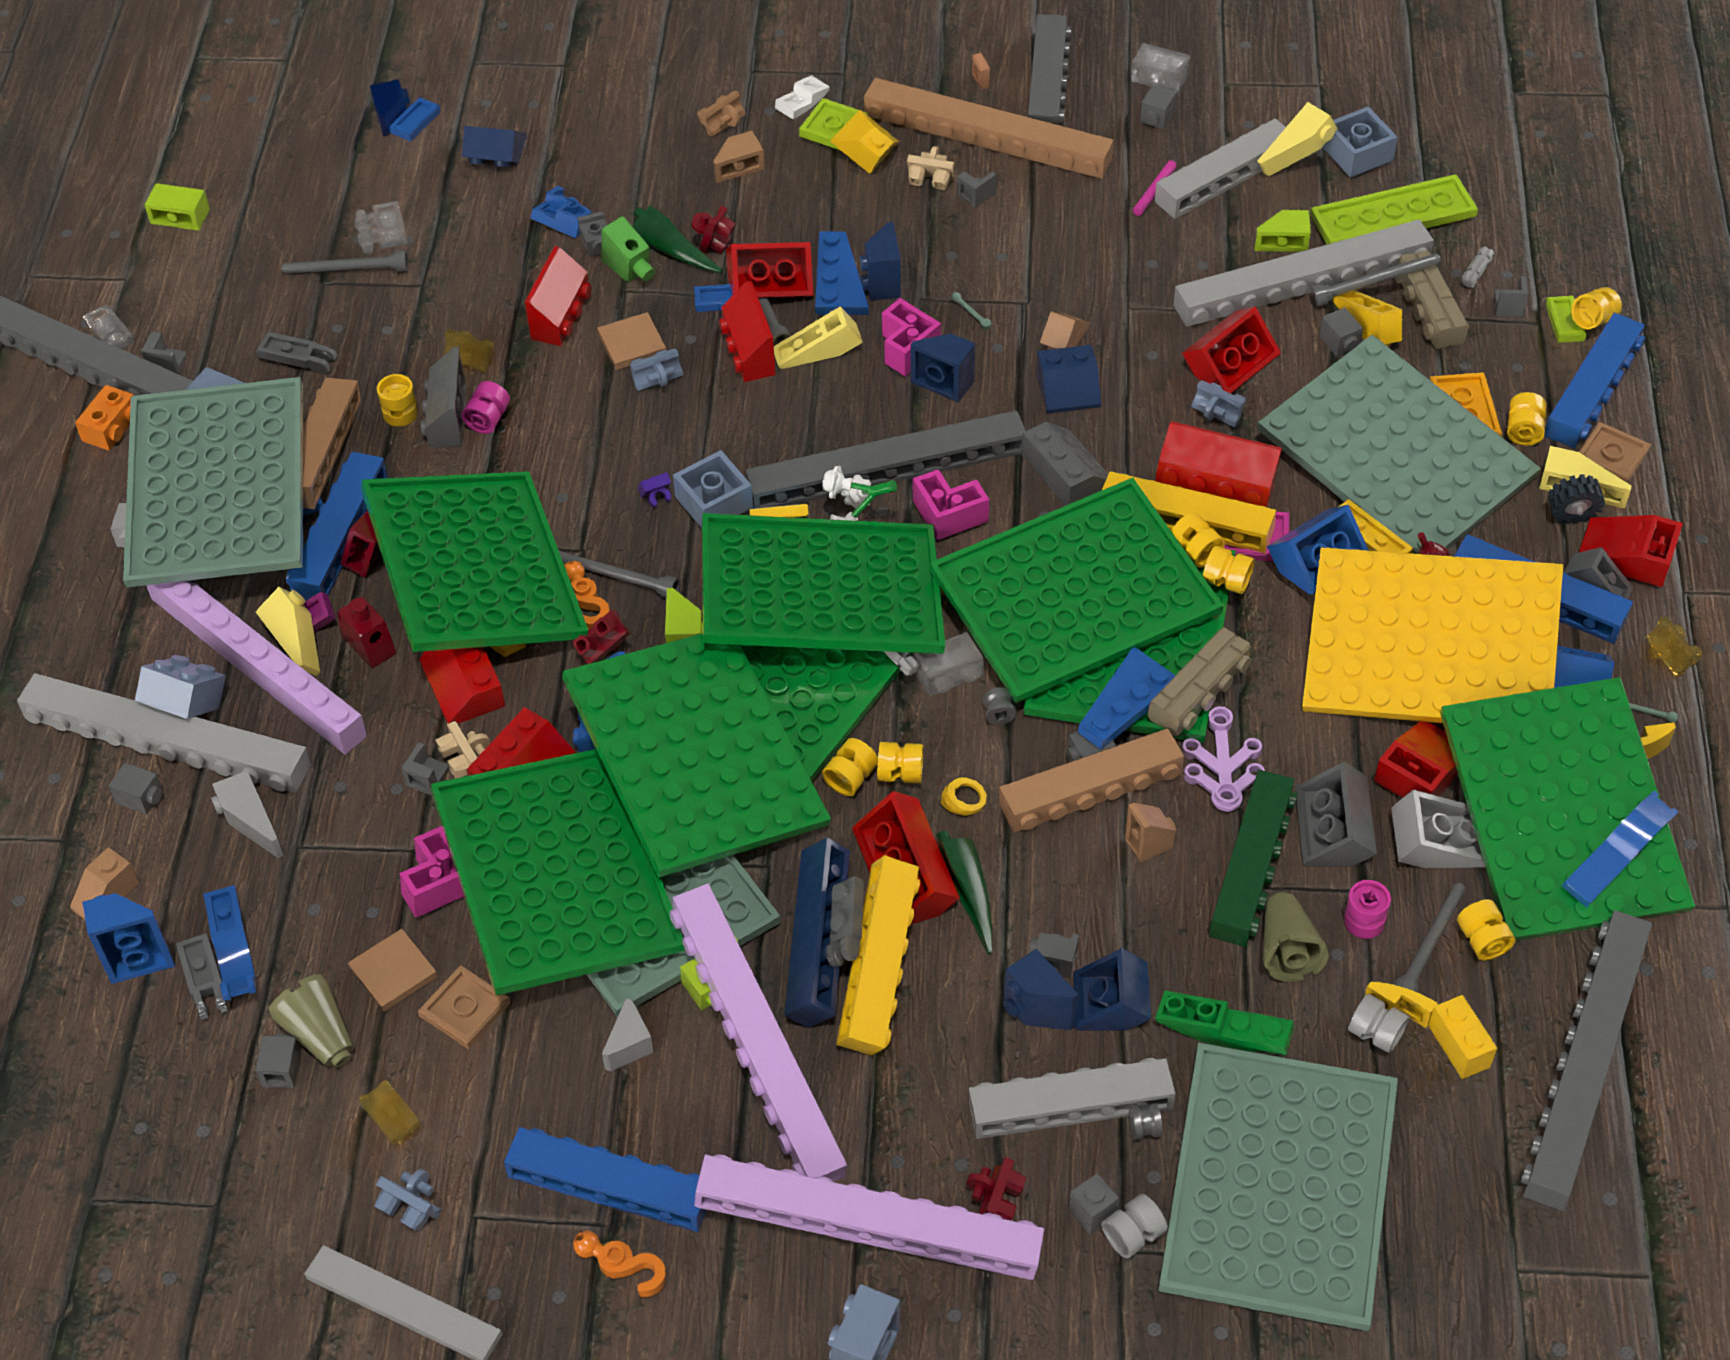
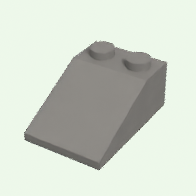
(1435, 832)

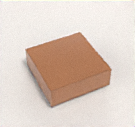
(981, 71)

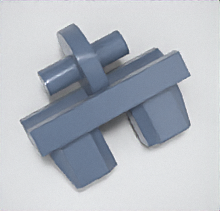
(656, 369)
(1218, 403)
(419, 1209)

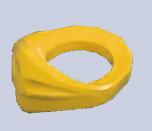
(952, 804)

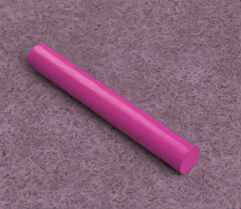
(1150, 193)

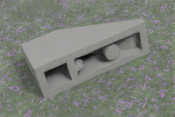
(245, 811)

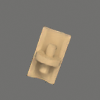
(931, 166)
(467, 749)

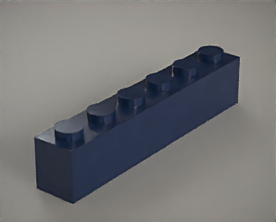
(811, 978)

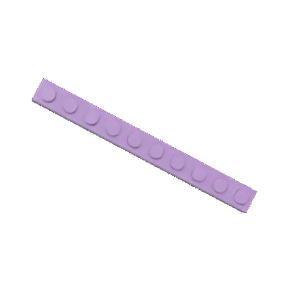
(262, 662)
(757, 1035)
(869, 1216)

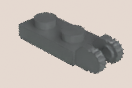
(296, 352)
(846, 921)
(201, 972)

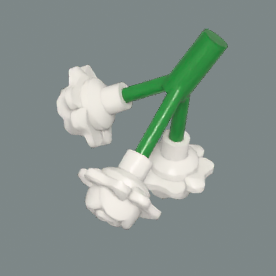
(856, 491)

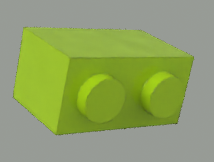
(177, 206)

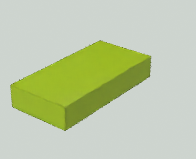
(1561, 319)

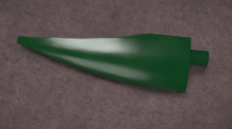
(664, 236)
(969, 880)

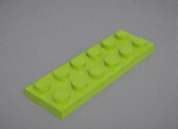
(1431, 201)

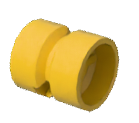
(1595, 307)
(397, 400)
(1526, 419)
(1196, 538)
(1228, 569)
(900, 762)
(850, 767)
(1486, 930)

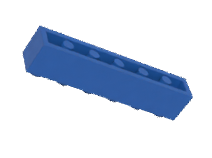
(1594, 381)
(329, 534)
(1581, 603)
(605, 1178)

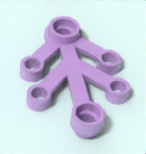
(1223, 764)

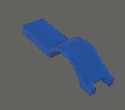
(1619, 849)
(230, 942)

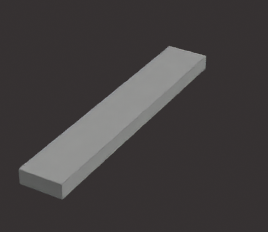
(403, 1304)

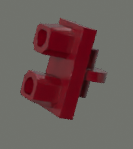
(715, 230)
(602, 637)
(1002, 1179)

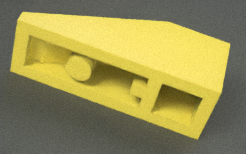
(1299, 139)
(819, 341)
(1565, 463)
(292, 627)

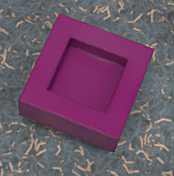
(320, 610)

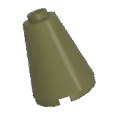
(1291, 940)
(314, 1020)

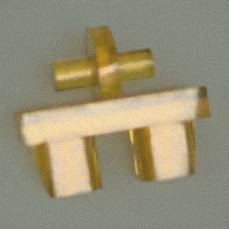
(472, 351)
(1669, 644)
(390, 1113)

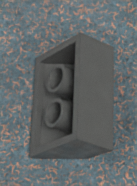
(445, 401)
(1062, 462)
(1336, 818)

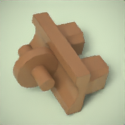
(722, 113)

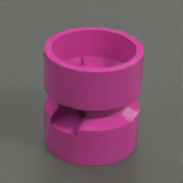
(485, 407)
(1367, 909)

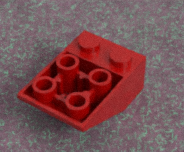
(1636, 544)
(1417, 762)

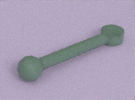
(985, 323)
(1670, 716)

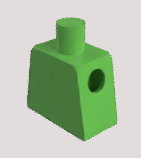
(625, 251)

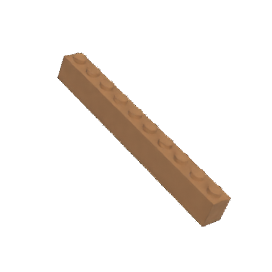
(989, 128)

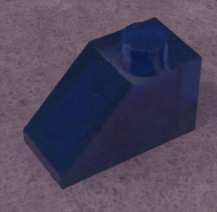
(389, 103)

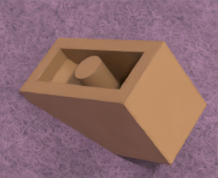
(738, 157)
(1063, 331)
(1148, 831)
(104, 876)

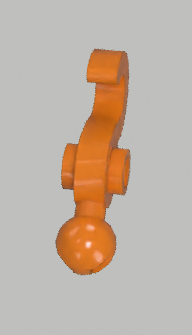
(586, 592)
(618, 1261)

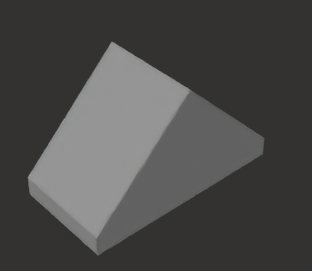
(627, 1040)

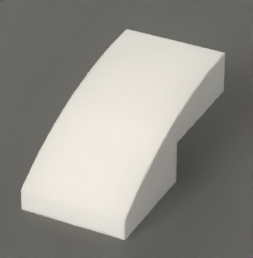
(804, 96)

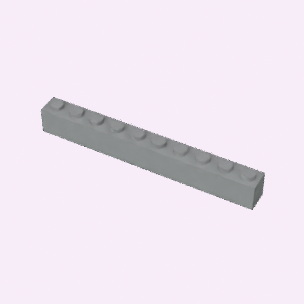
(1297, 273)
(164, 734)

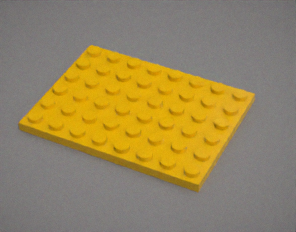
(1428, 632)

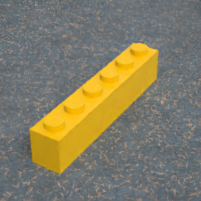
(1235, 521)
(877, 969)

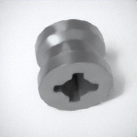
(999, 706)
(1145, 1121)

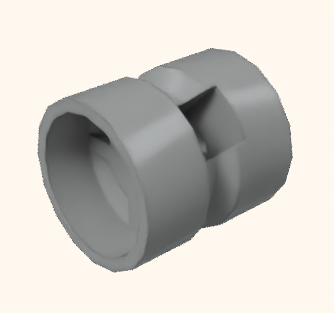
(1380, 1024)
(1130, 1228)

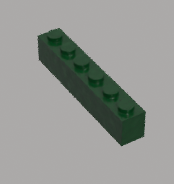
(1252, 859)

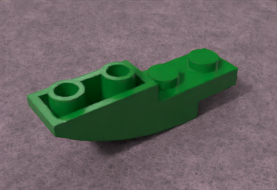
(1219, 1026)

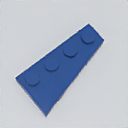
(838, 277)
(1124, 698)

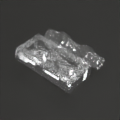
(389, 226)

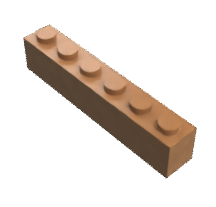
(326, 432)
(1091, 780)

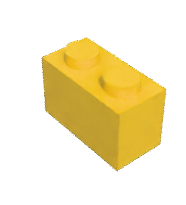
(1462, 1036)

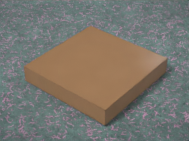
(630, 340)
(1615, 451)
(392, 970)
(464, 1007)

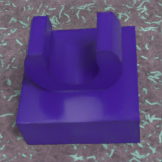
(655, 486)

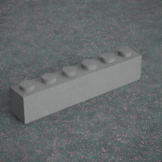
(1216, 171)
(1069, 1097)

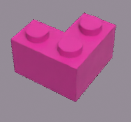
(901, 327)
(949, 508)
(434, 879)

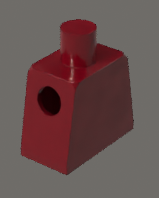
(354, 555)
(361, 622)

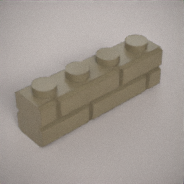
(1433, 304)
(1200, 682)

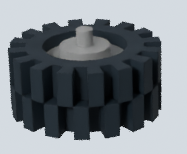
(1576, 499)

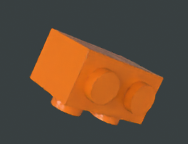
(105, 418)

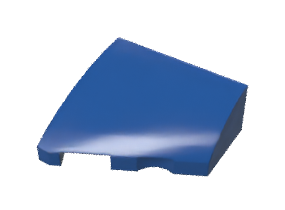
(560, 212)

